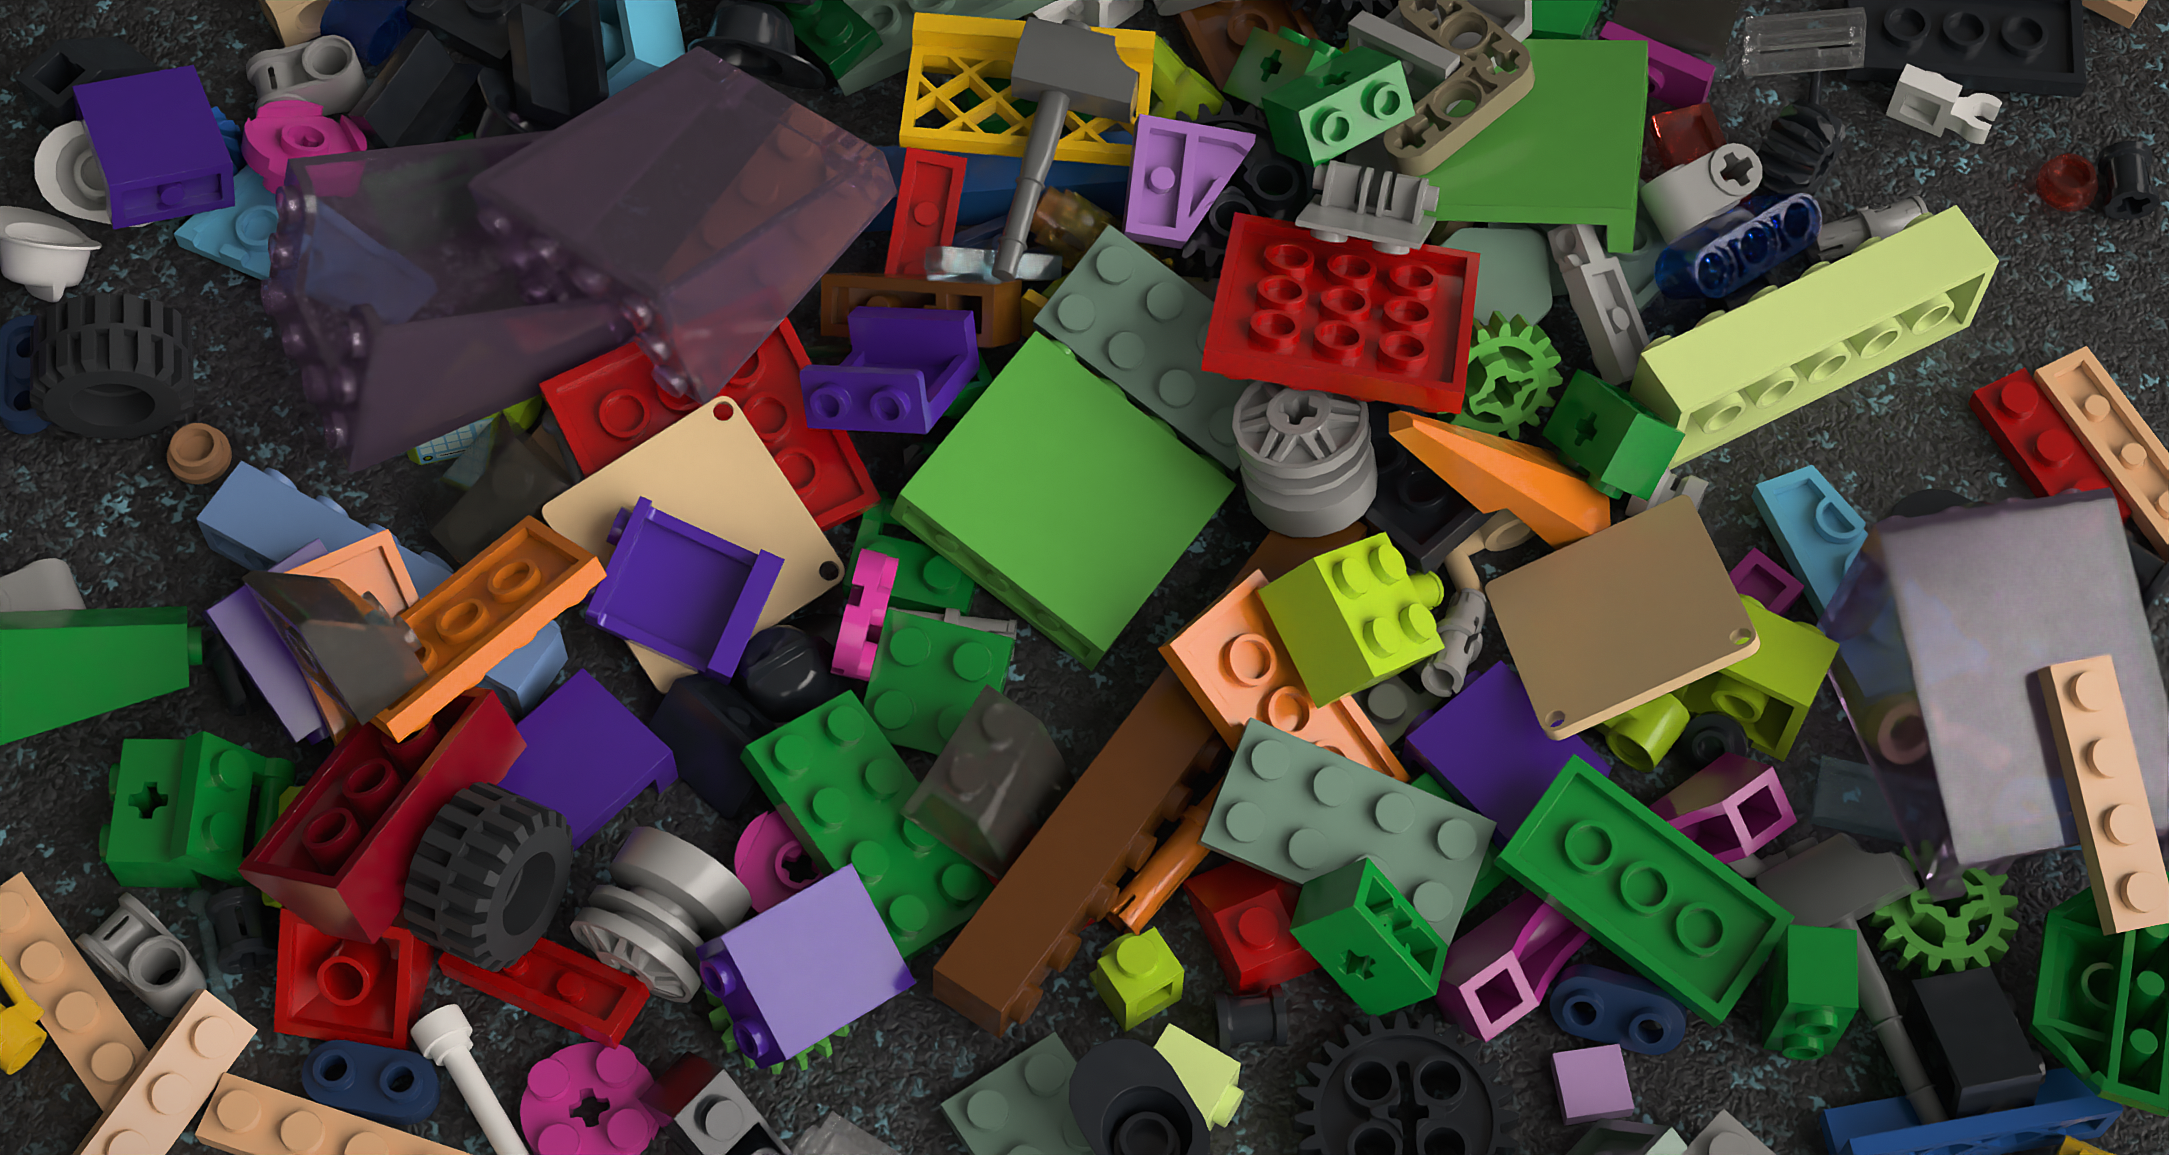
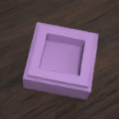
(1591, 1084)

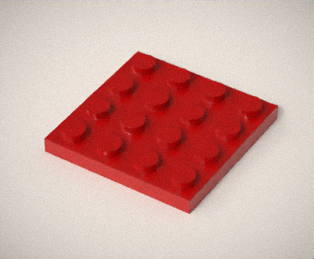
(1343, 316)
(617, 405)

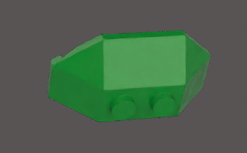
(2105, 1004)

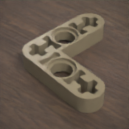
(1473, 82)

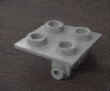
(1392, 229)

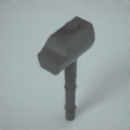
(1062, 71)
(1833, 888)

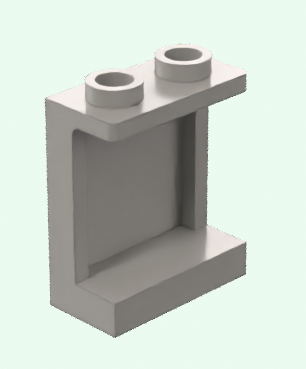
(1423, 61)

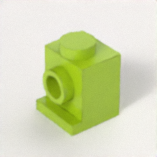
(1138, 977)

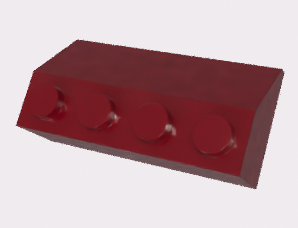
(356, 824)

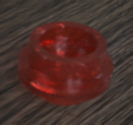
(2067, 182)

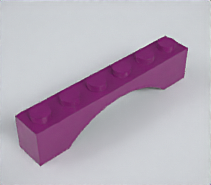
(1514, 955)

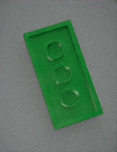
(842, 800)
(1644, 890)

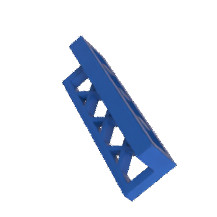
(1892, 1127)

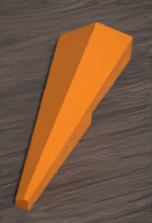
(1507, 474)

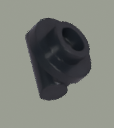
(1711, 736)

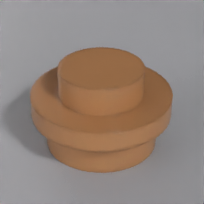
(198, 453)

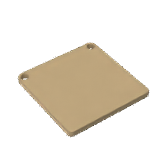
(717, 481)
(1621, 618)

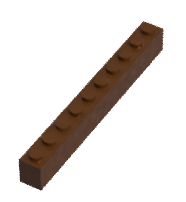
(1096, 835)

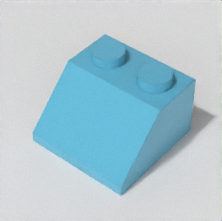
(637, 38)

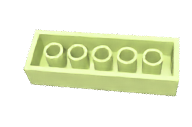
(1816, 332)

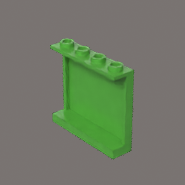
(1562, 149)
(1062, 498)

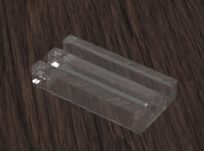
(1804, 34)

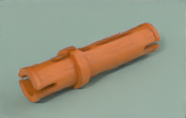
(1163, 871)

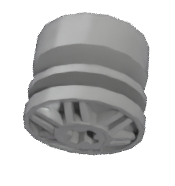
(1304, 458)
(663, 910)

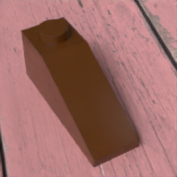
(993, 301)

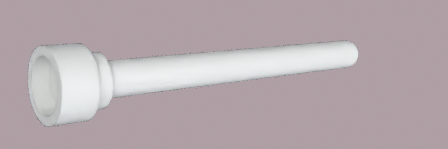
(446, 1039)

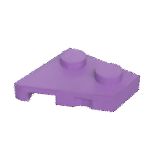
(1177, 177)

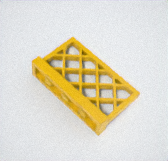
(987, 48)

